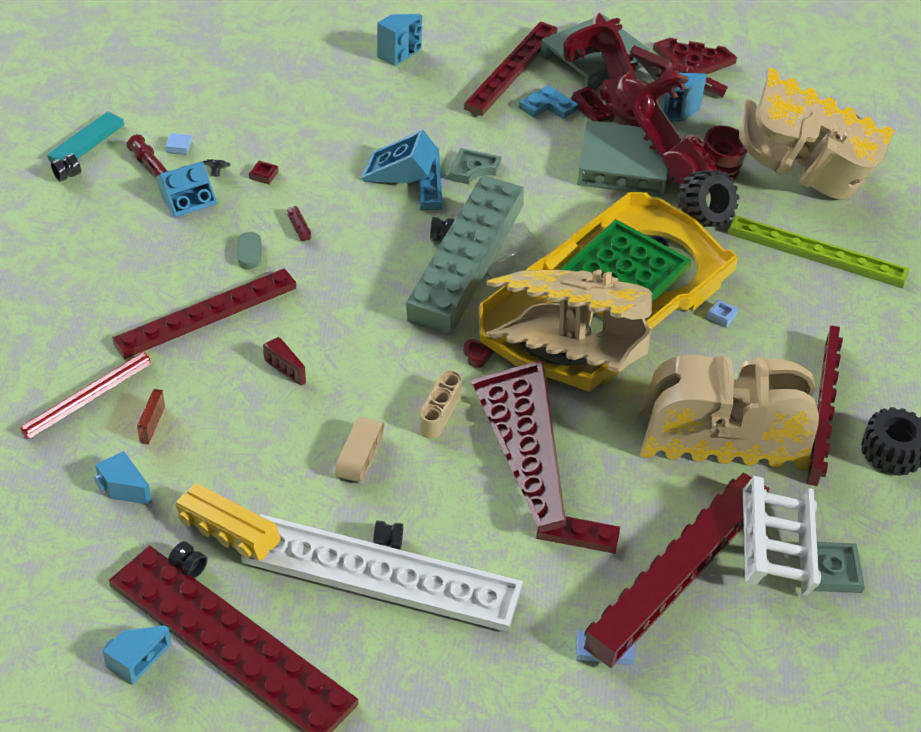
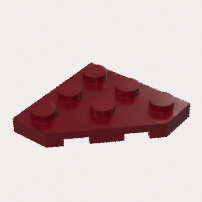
(696, 55)

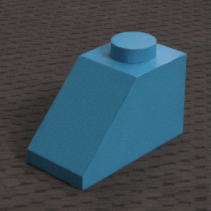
(122, 480)
(136, 651)

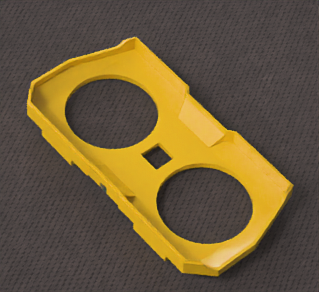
(647, 216)

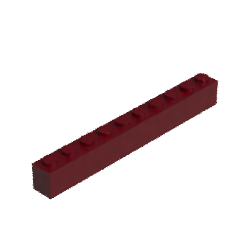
(668, 575)

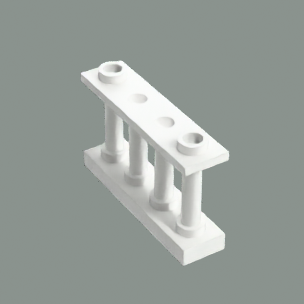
(757, 542)

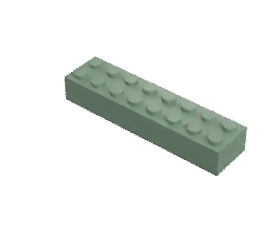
(465, 255)

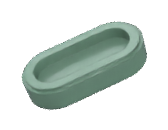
(249, 250)

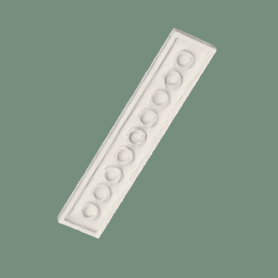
(392, 575)

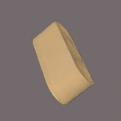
(440, 404)
(359, 449)

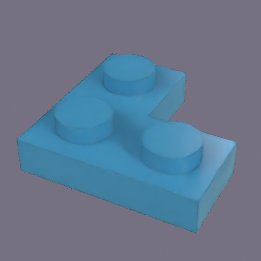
(549, 99)

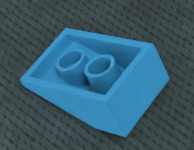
(402, 160)

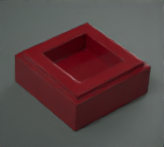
(263, 172)

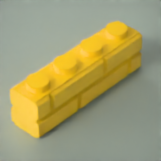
(227, 522)

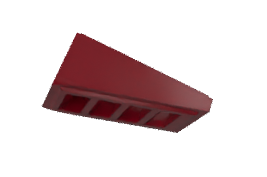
(587, 97)
(283, 359)

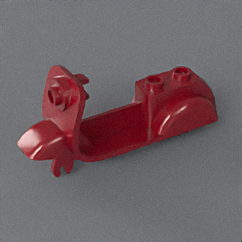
(604, 39)
(680, 154)

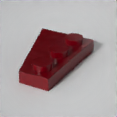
(652, 63)

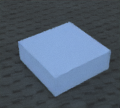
(178, 143)
(722, 313)

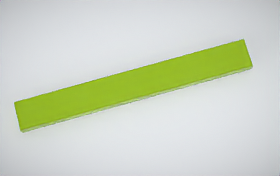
(818, 251)

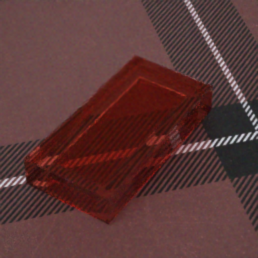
(151, 416)

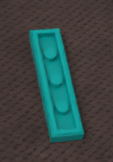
(88, 137)

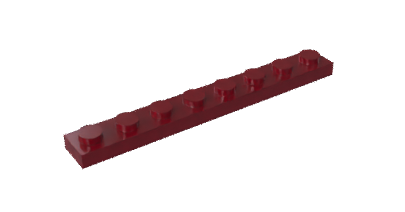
(509, 70)
(203, 313)
(826, 396)

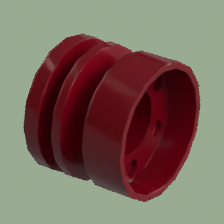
(726, 148)

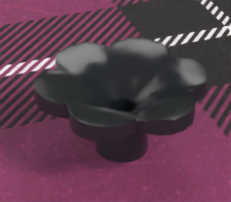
(216, 165)

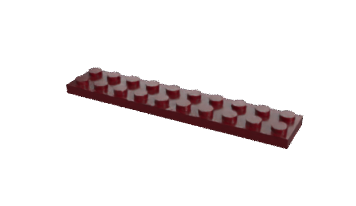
(234, 643)

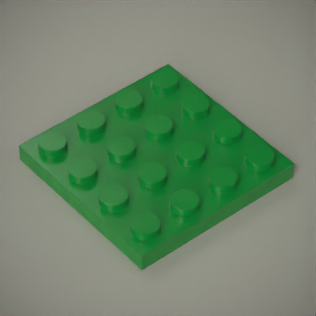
(631, 258)

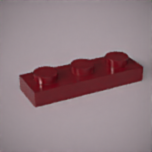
(584, 535)

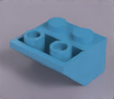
(399, 37)
(687, 102)
(186, 189)

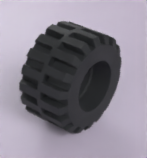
(722, 196)
(893, 441)

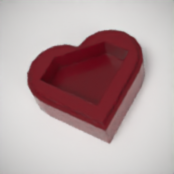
(477, 353)

